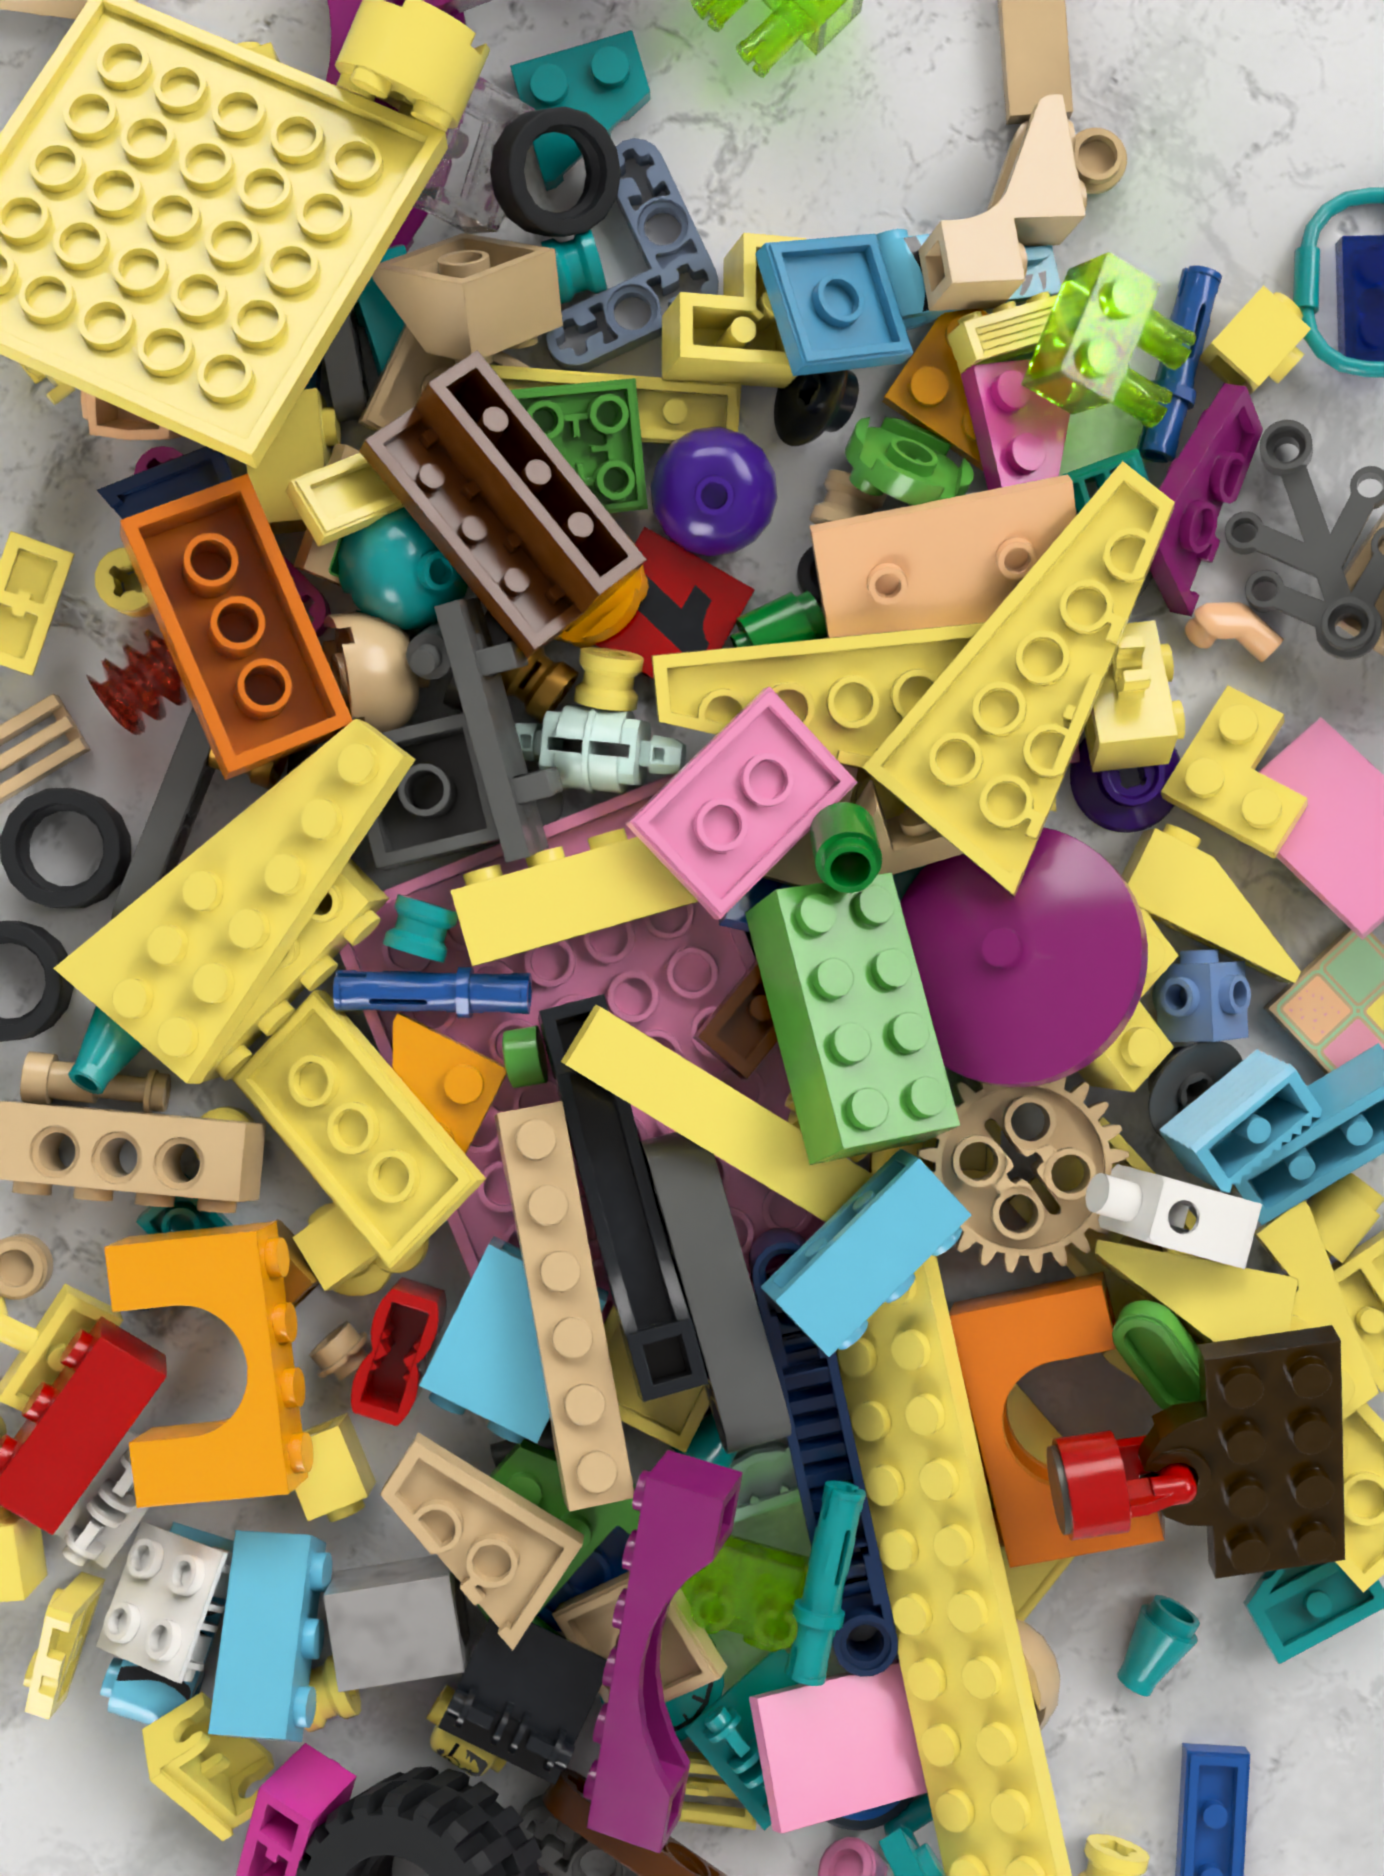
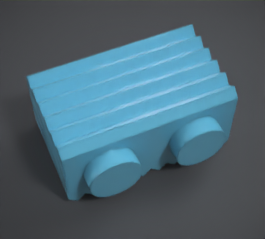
(1241, 1120)

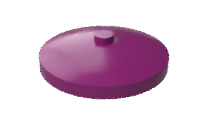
(1031, 978)

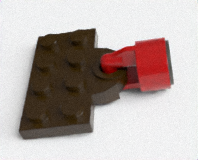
(1246, 1460)

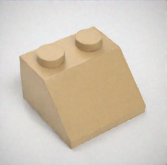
(474, 294)

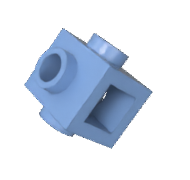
(1202, 998)

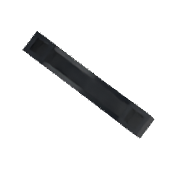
(624, 1218)

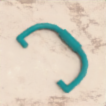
(1308, 279)

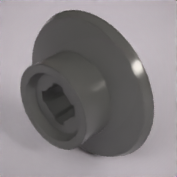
(1186, 1076)

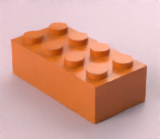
(235, 625)

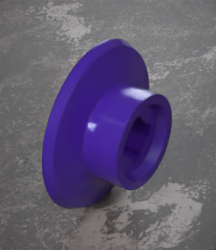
(1116, 807)

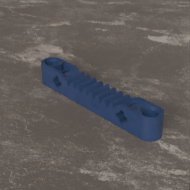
(825, 1451)

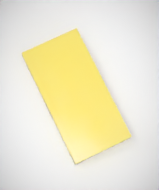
(358, 1129)

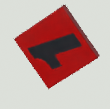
(685, 606)

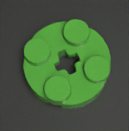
(904, 463)

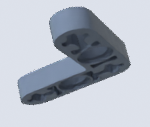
(663, 261)

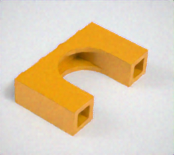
(240, 1280)

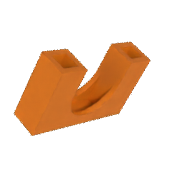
(997, 1344)

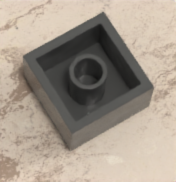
(438, 803)

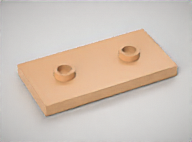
(936, 558)

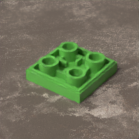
(597, 435)

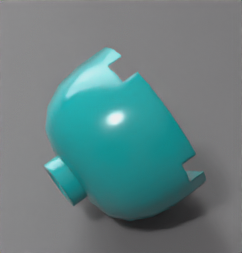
(397, 572)

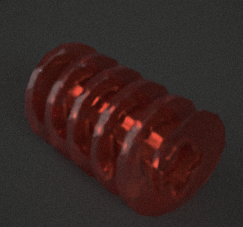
(140, 684)

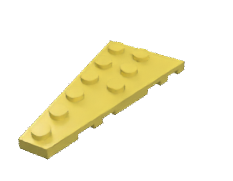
(1007, 713)
(215, 928)

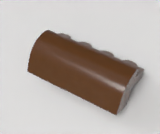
(503, 505)

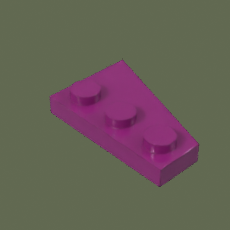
(1199, 483)

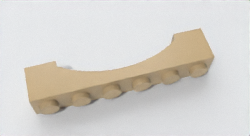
(565, 1306)

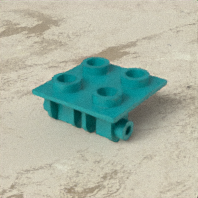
(728, 1735)

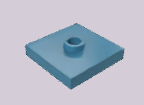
(833, 304)

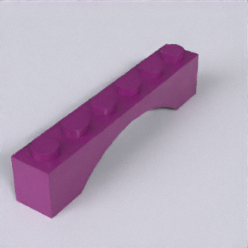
(641, 1765)

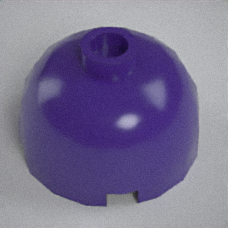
(713, 491)

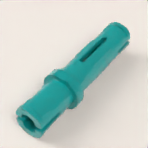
(829, 1562)

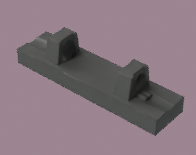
(491, 726)

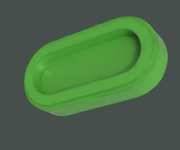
(1158, 1352)

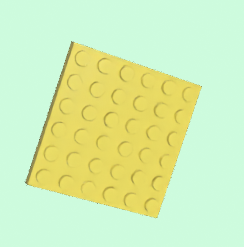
(193, 222)

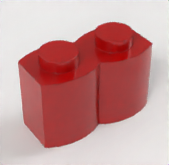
(400, 1339)

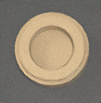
(24, 1266)

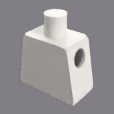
(1156, 1211)

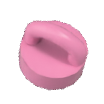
(851, 1858)

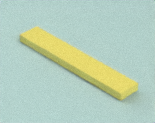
(709, 1113)

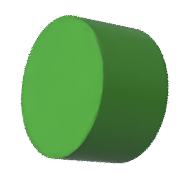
(524, 1057)

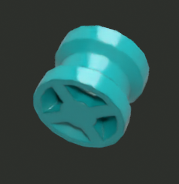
(577, 266)
(420, 928)

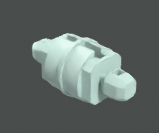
(597, 730)

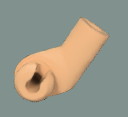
(1232, 621)

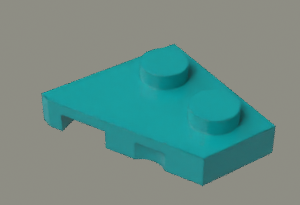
(592, 77)

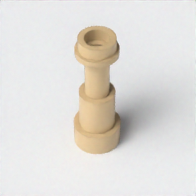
(48, 1079)

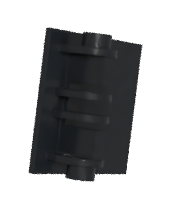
(526, 1700)

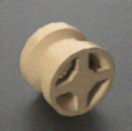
(844, 500)

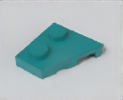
(1308, 1605)

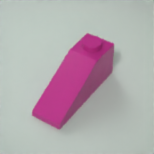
(290, 1810)

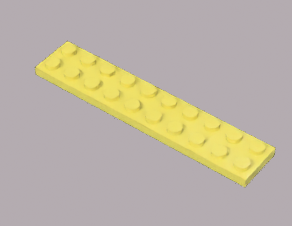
(949, 1592)

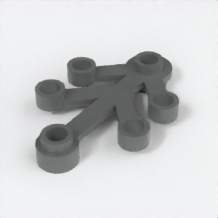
(1320, 553)

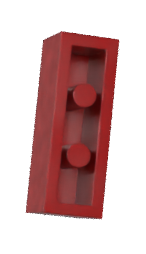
(77, 1422)

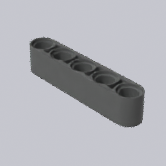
(717, 1293)

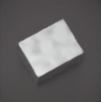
(397, 1623)

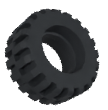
(428, 1821)

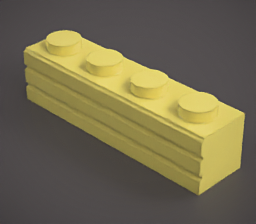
(1002, 334)

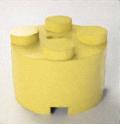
(412, 60)

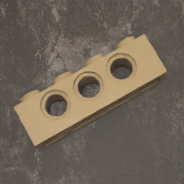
(227, 1153)

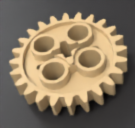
(1067, 1130)

